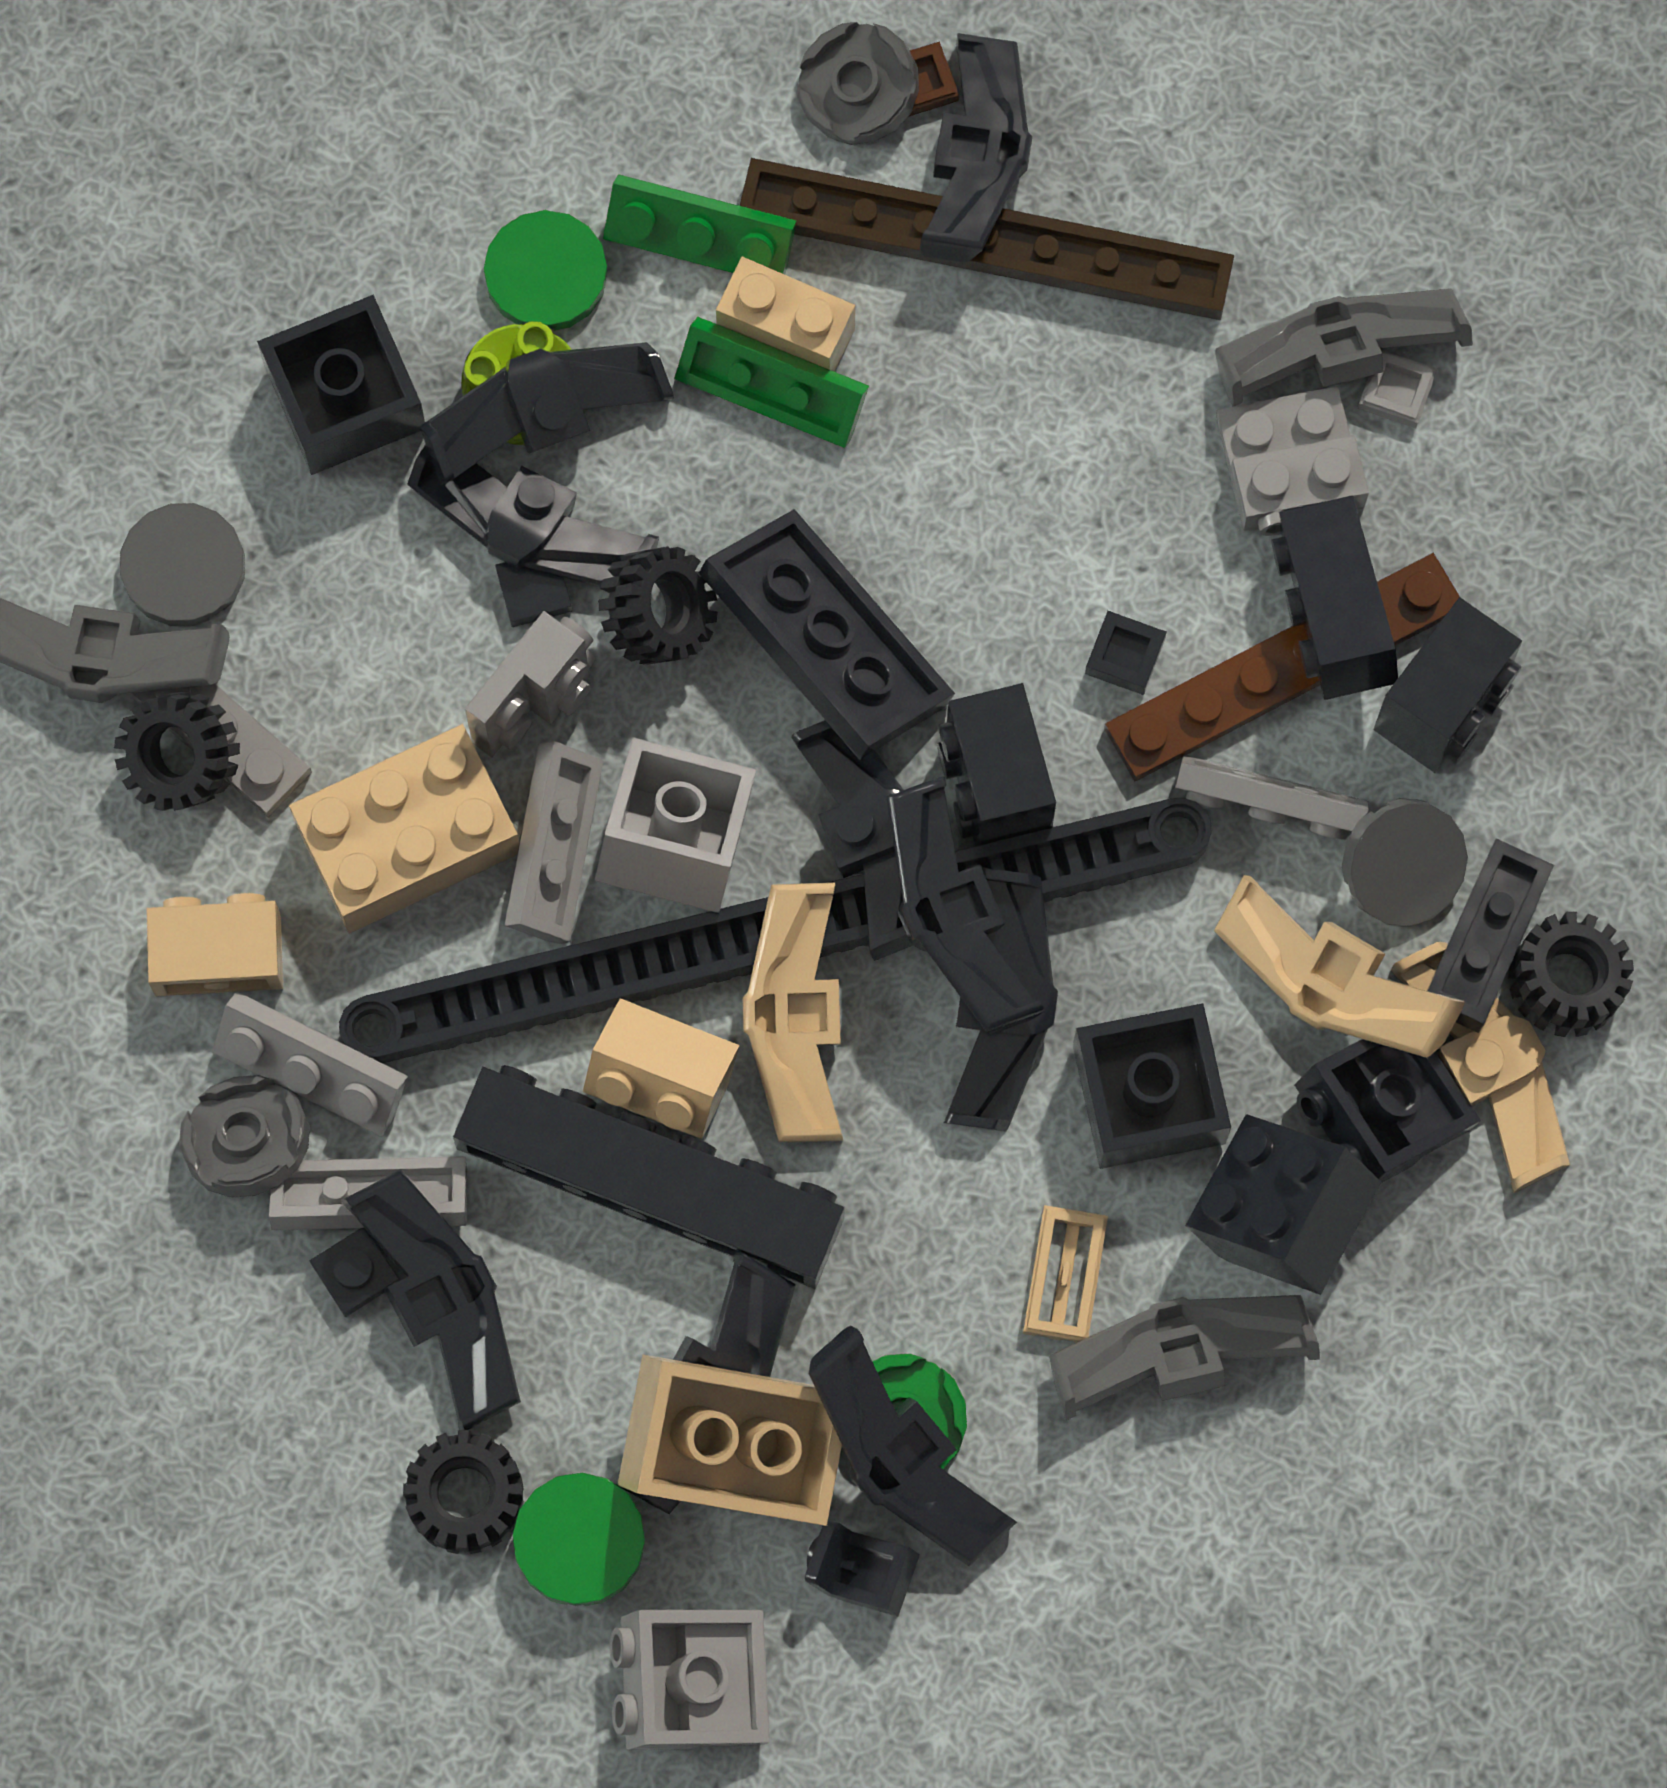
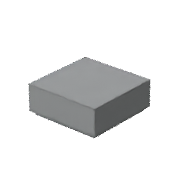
(1399, 390)

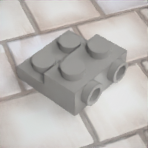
(1290, 456)
(540, 675)
(691, 1679)

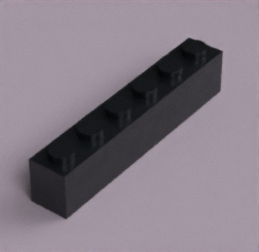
(649, 1175)

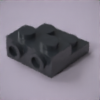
(1384, 1105)

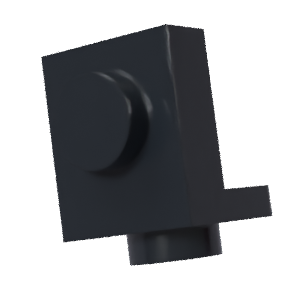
(860, 1568)

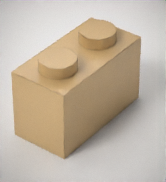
(786, 314)
(214, 946)
(660, 1068)

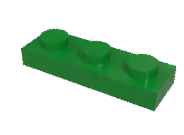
(695, 227)
(771, 382)

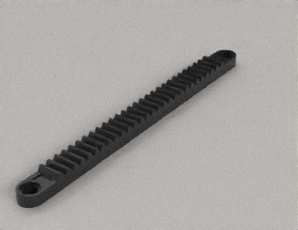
(724, 944)

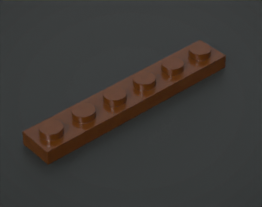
(1262, 678)

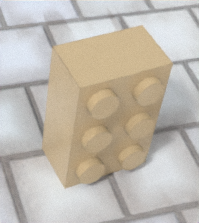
(405, 828)
(730, 1441)

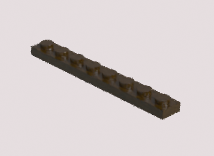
(1018, 247)

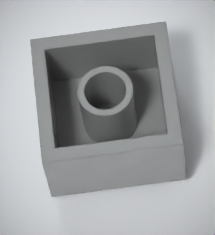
(675, 825)

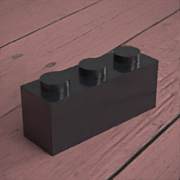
(1335, 598)

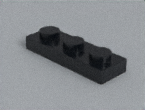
(1490, 930)

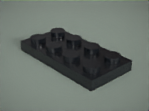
(826, 633)

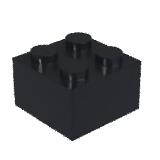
(342, 384)
(1447, 684)
(997, 764)
(1151, 1086)
(1283, 1203)

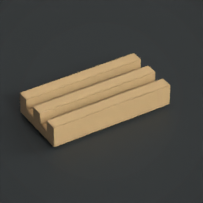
(1056, 1328)

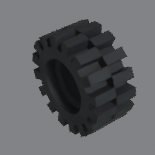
(632, 612)
(145, 758)
(1551, 1002)
(454, 1453)

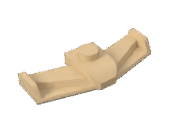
(1332, 977)
(793, 1013)
(1508, 1069)

